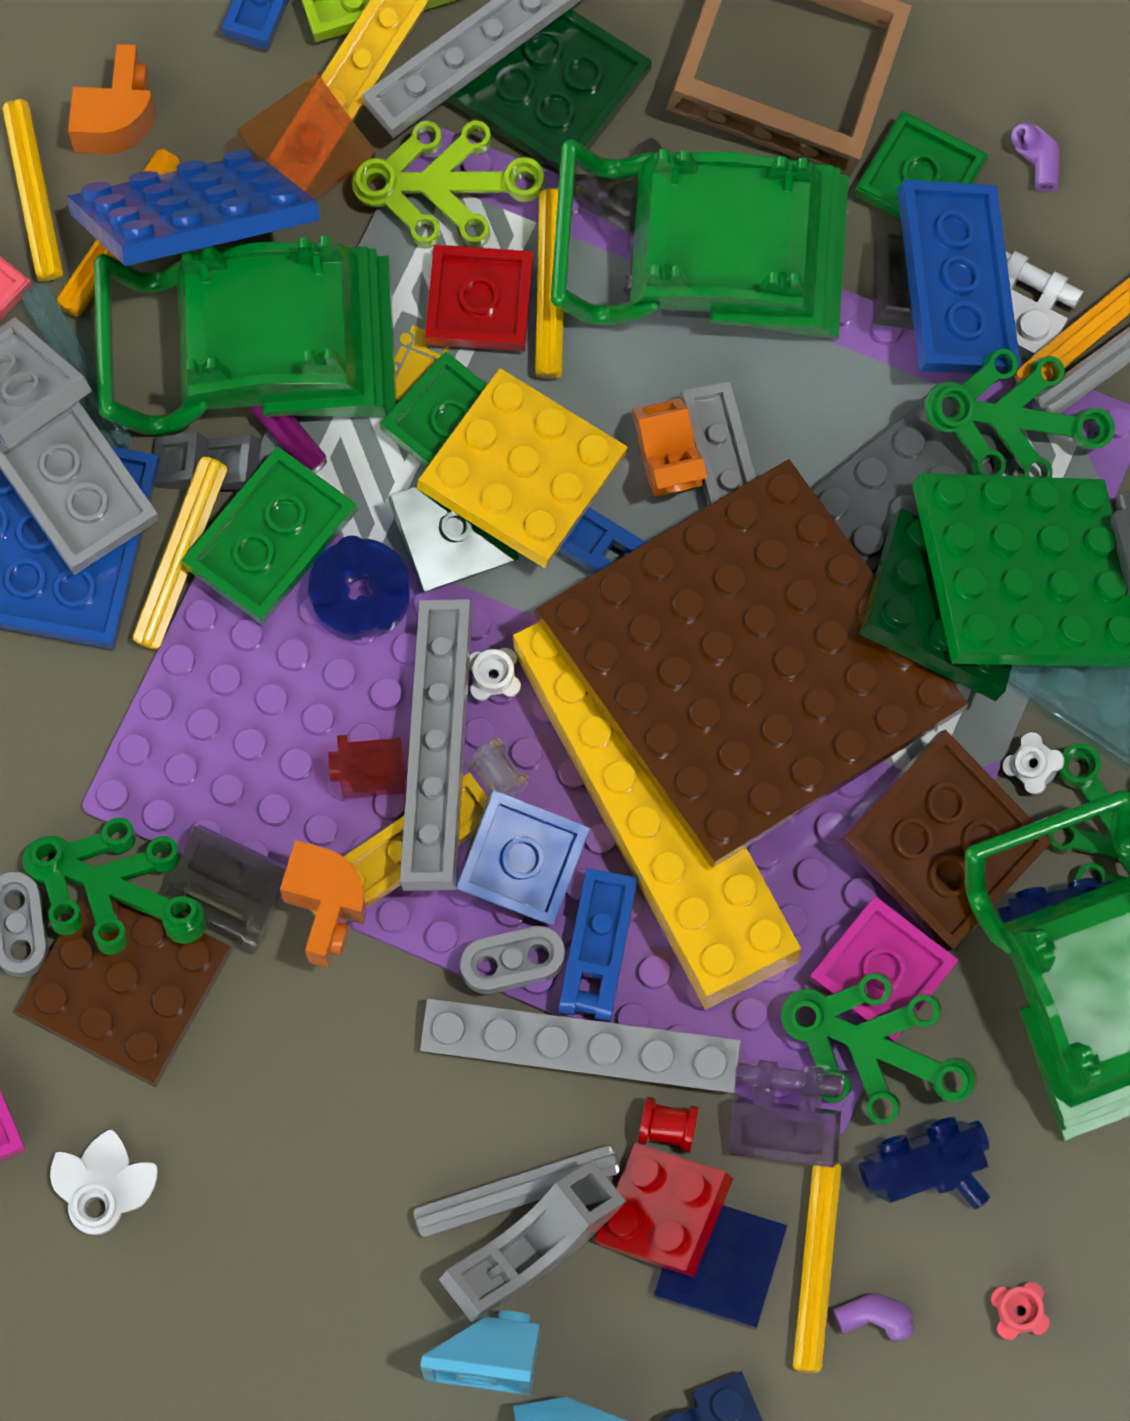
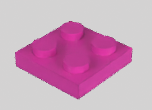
(890, 945)

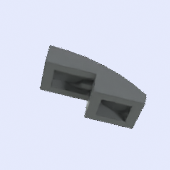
(182, 452)

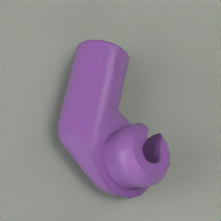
(1041, 152)
(879, 1310)

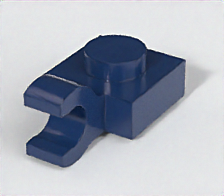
(722, 1401)

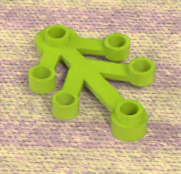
(440, 182)

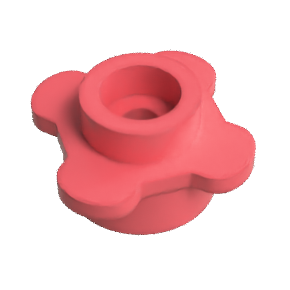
(1028, 1297)

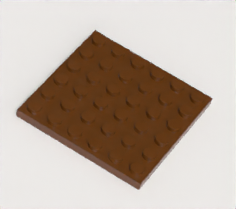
(743, 663)

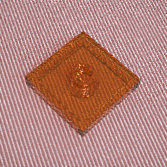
(308, 138)

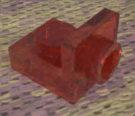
(367, 767)

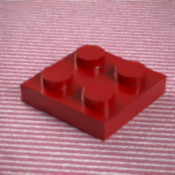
(479, 298)
(666, 1210)

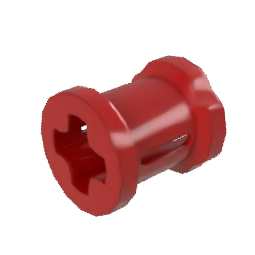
(668, 1125)

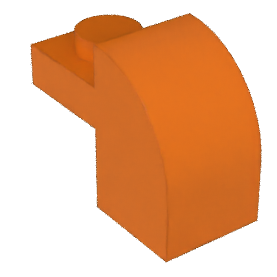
(115, 117)
(668, 447)
(331, 886)

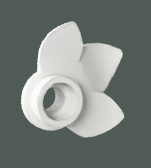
(102, 1176)

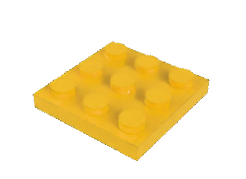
(522, 468)

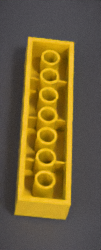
(713, 918)

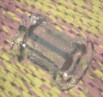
(497, 769)

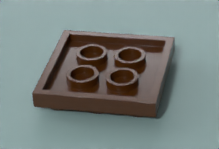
(919, 835)
(128, 1003)

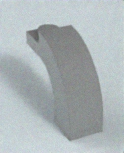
(534, 1244)

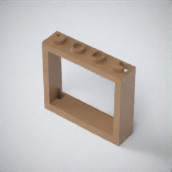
(775, 127)

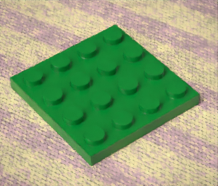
(1025, 569)

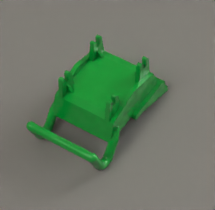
(720, 236)
(265, 328)
(1072, 973)

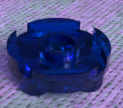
(366, 616)

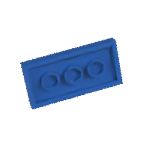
(956, 275)

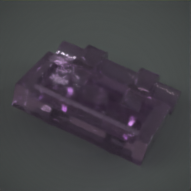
(785, 1130)

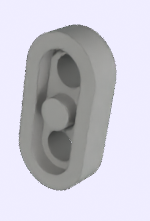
(21, 926)
(511, 955)

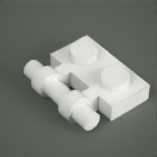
(1037, 321)

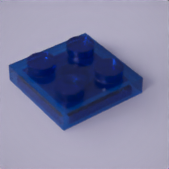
(732, 1270)

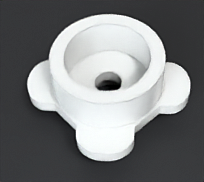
(500, 661)
(1048, 763)

